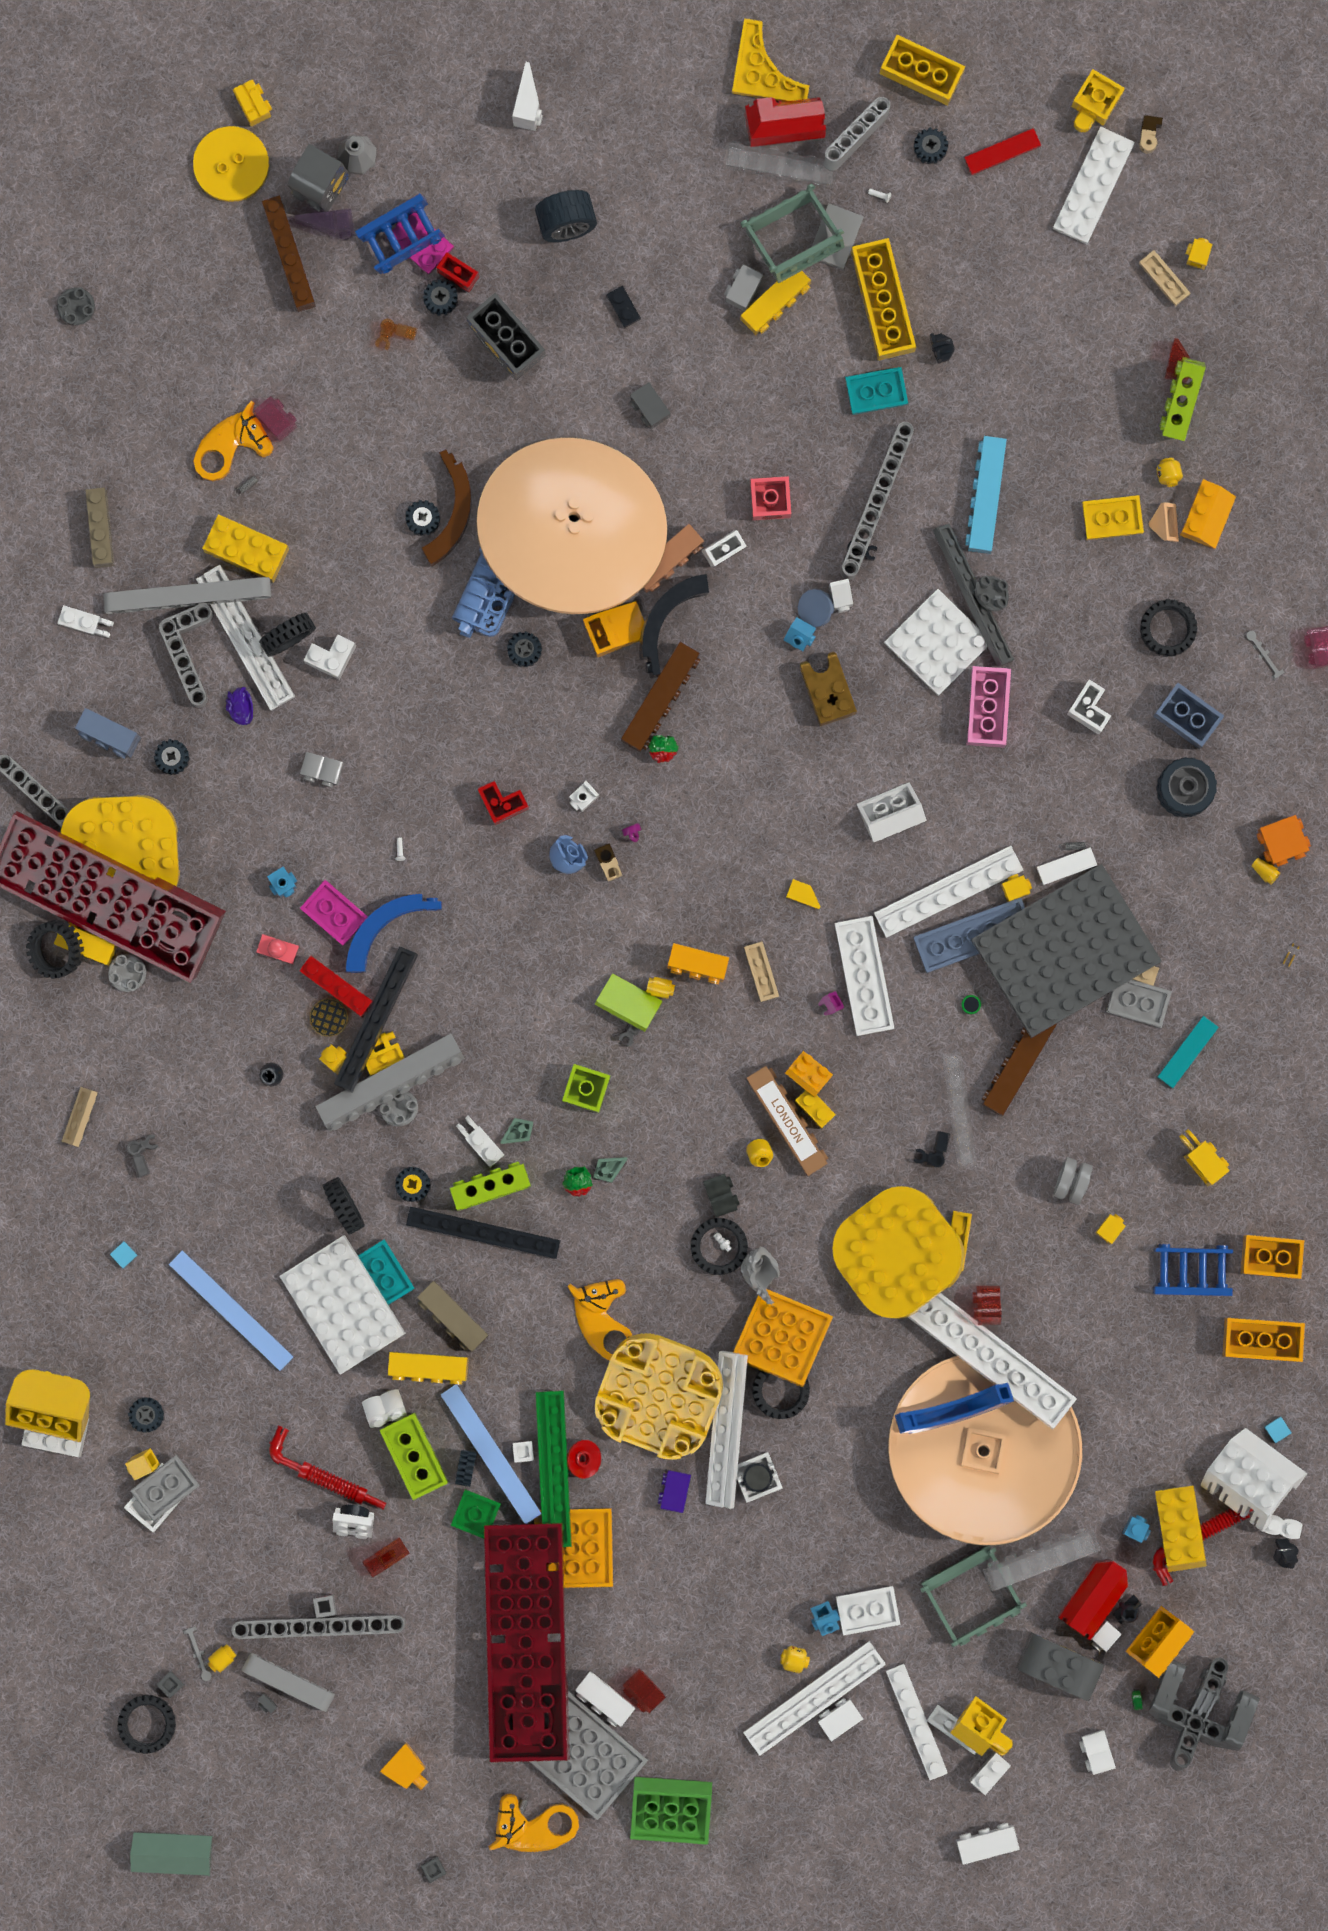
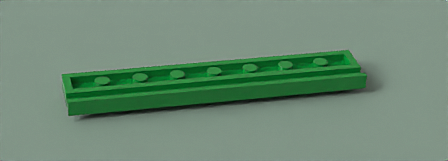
(553, 1461)

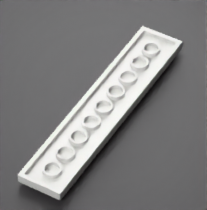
(994, 1359)

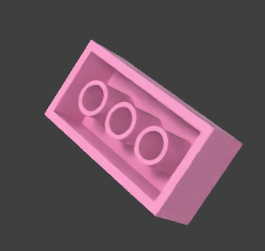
(988, 706)

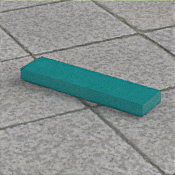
(1187, 1052)

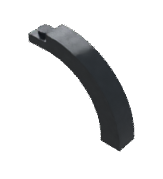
(681, 592)

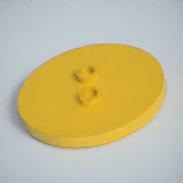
(231, 164)

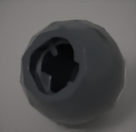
(271, 1074)

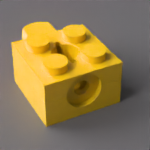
(1095, 101)
(1204, 1159)
(989, 1724)

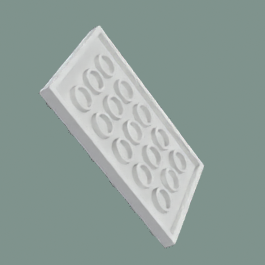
(342, 1304)

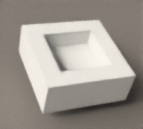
(523, 1451)

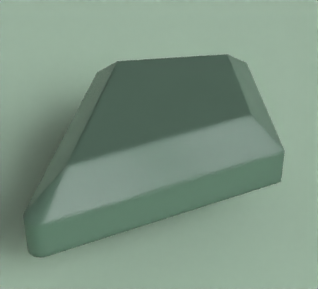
(519, 1131)
(609, 1168)

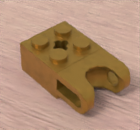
(826, 685)

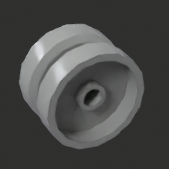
(1074, 1181)

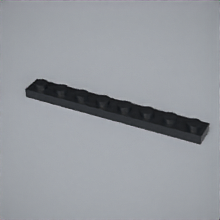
(375, 1019)
(483, 1232)

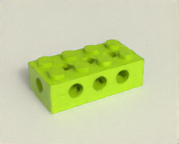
(1178, 428)
(463, 1201)
(427, 1457)

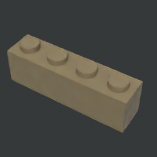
(99, 527)
(449, 1313)

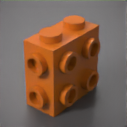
(1283, 841)

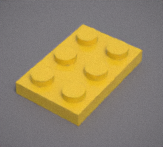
(1112, 517)

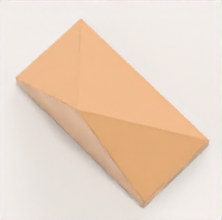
(1165, 522)

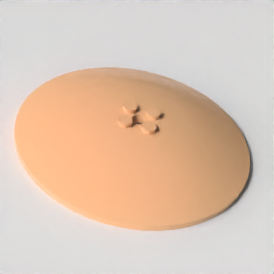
(565, 562)
(978, 1496)

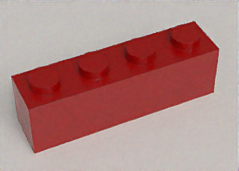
(336, 986)

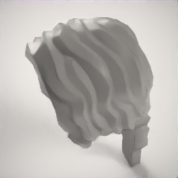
(759, 1270)

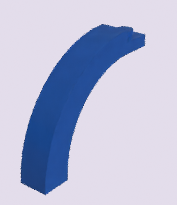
(369, 929)
(954, 1411)

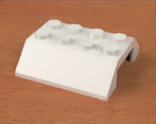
(1252, 1477)

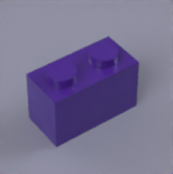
(675, 1491)

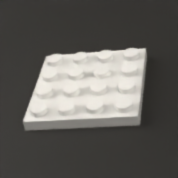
(937, 642)

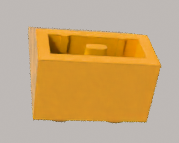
(614, 628)

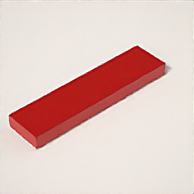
(1002, 151)

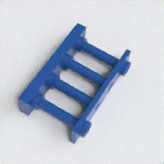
(385, 223)
(1183, 1287)

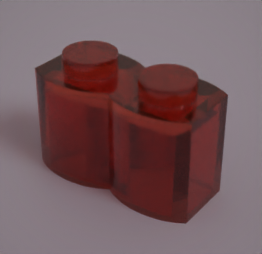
(987, 1305)
(644, 1691)

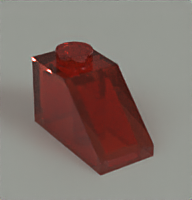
(1176, 354)
(385, 1557)

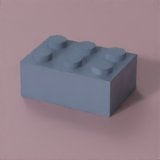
(1188, 716)
(107, 734)

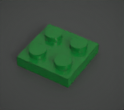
(475, 1513)

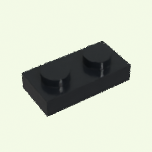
(623, 306)

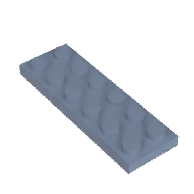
(953, 941)

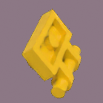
(385, 1057)

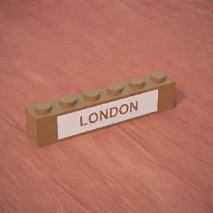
(786, 1120)

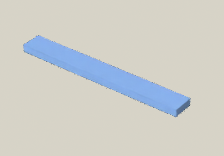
(231, 1310)
(491, 1454)

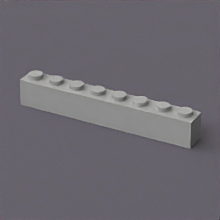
(390, 1082)

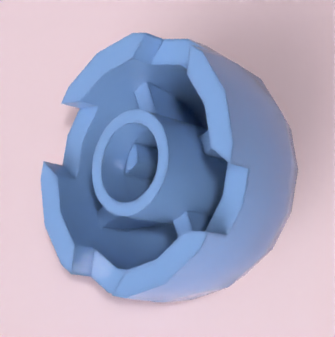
(567, 855)

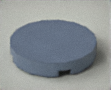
(815, 607)

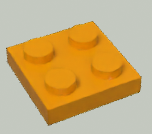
(809, 1073)

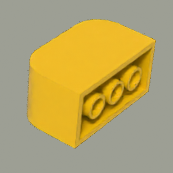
(48, 1404)

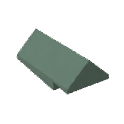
(171, 1853)

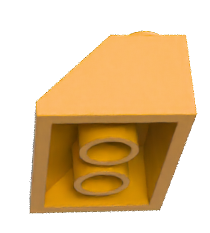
(1208, 514)

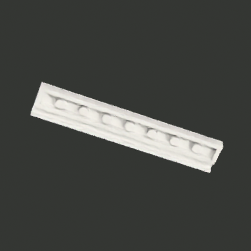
(246, 642)
(948, 891)
(727, 1431)
(814, 1698)

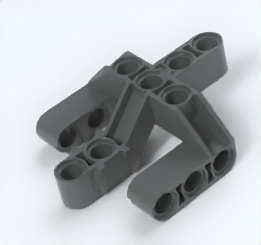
(1227, 1737)

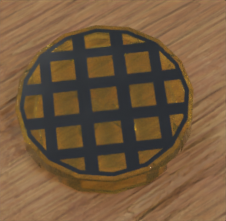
(328, 1017)

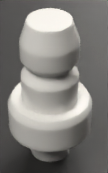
(724, 1244)

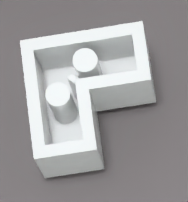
(332, 661)
(1085, 710)

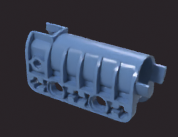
(479, 601)

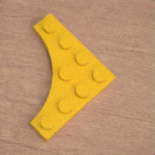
(757, 74)

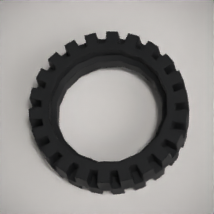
(1184, 611)
(287, 634)
(36, 952)
(343, 1205)
(721, 1223)
(776, 1413)
(124, 1732)

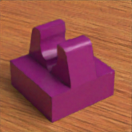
(832, 1003)

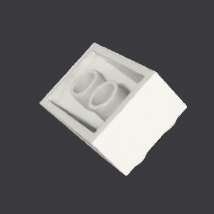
(526, 109)

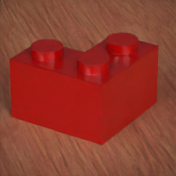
(501, 807)

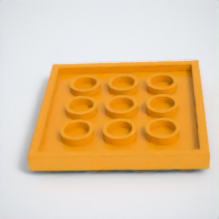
(783, 1337)
(590, 1557)

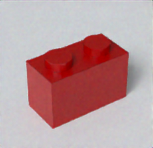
(457, 272)

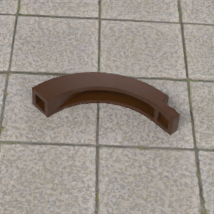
(453, 532)

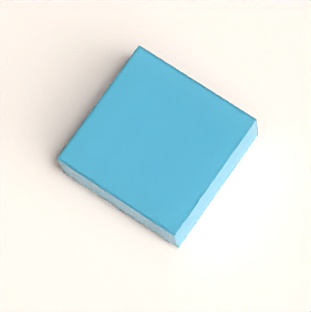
(123, 1254)
(1277, 1429)

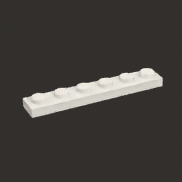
(916, 1721)

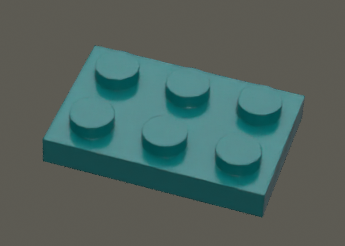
(876, 391)
(386, 1272)

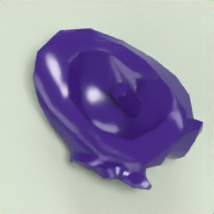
(240, 706)

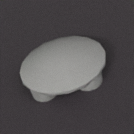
(127, 972)
(400, 1109)

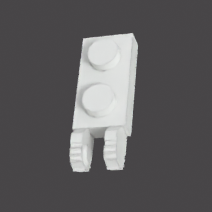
(83, 621)
(481, 1143)

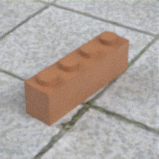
(675, 555)

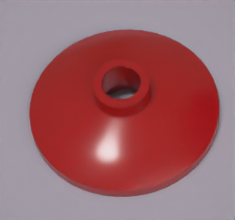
(590, 1459)

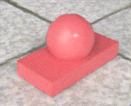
(277, 949)

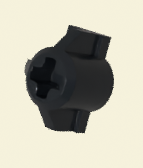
(942, 347)
(1286, 1553)
(1128, 1611)

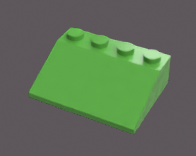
(671, 1810)

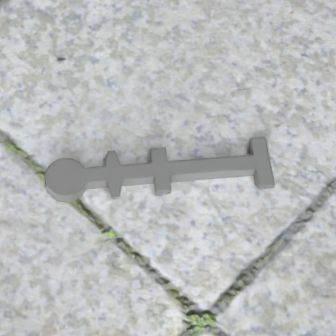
(1251, 635)
(206, 1675)

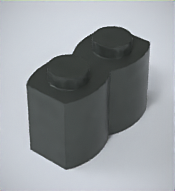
(720, 1195)

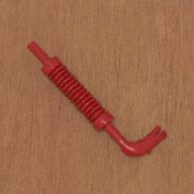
(320, 1477)
(1208, 1528)

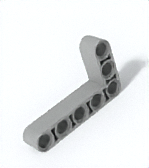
(182, 652)

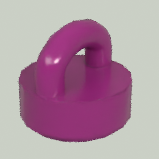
(632, 832)

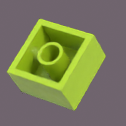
(586, 1088)

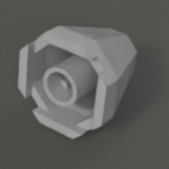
(357, 154)

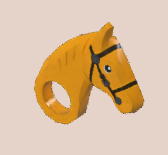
(226, 436)
(591, 1307)
(521, 1835)

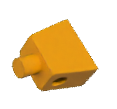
(405, 1768)

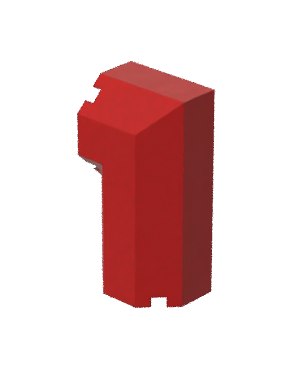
(784, 121)
(1095, 1597)

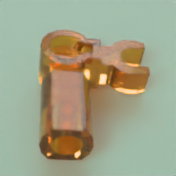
(401, 330)

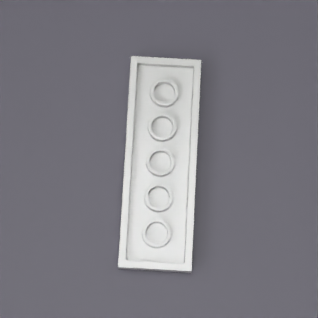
(1093, 185)
(864, 976)

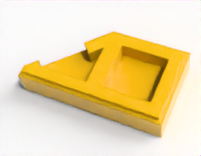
(802, 893)

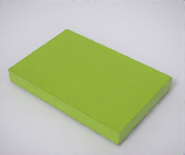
(628, 1002)

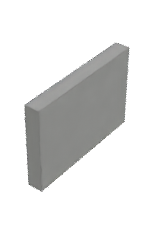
(849, 223)
(1140, 1003)
(165, 1488)

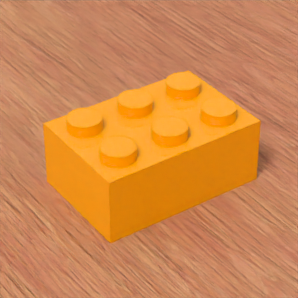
(698, 963)
(1272, 1257)
(1160, 1641)

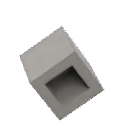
(325, 1606)

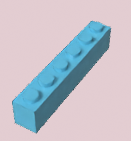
(987, 494)

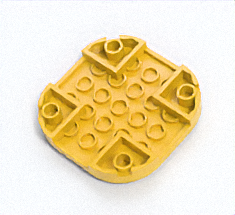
(129, 830)
(898, 1252)
(659, 1395)

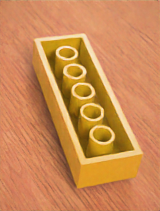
(883, 299)

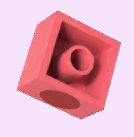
(770, 498)

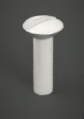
(880, 194)
(400, 857)

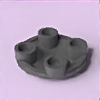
(76, 306)
(992, 593)

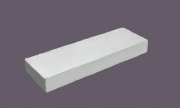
(1066, 866)
(945, 1722)

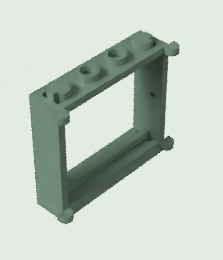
(810, 255)
(954, 1571)

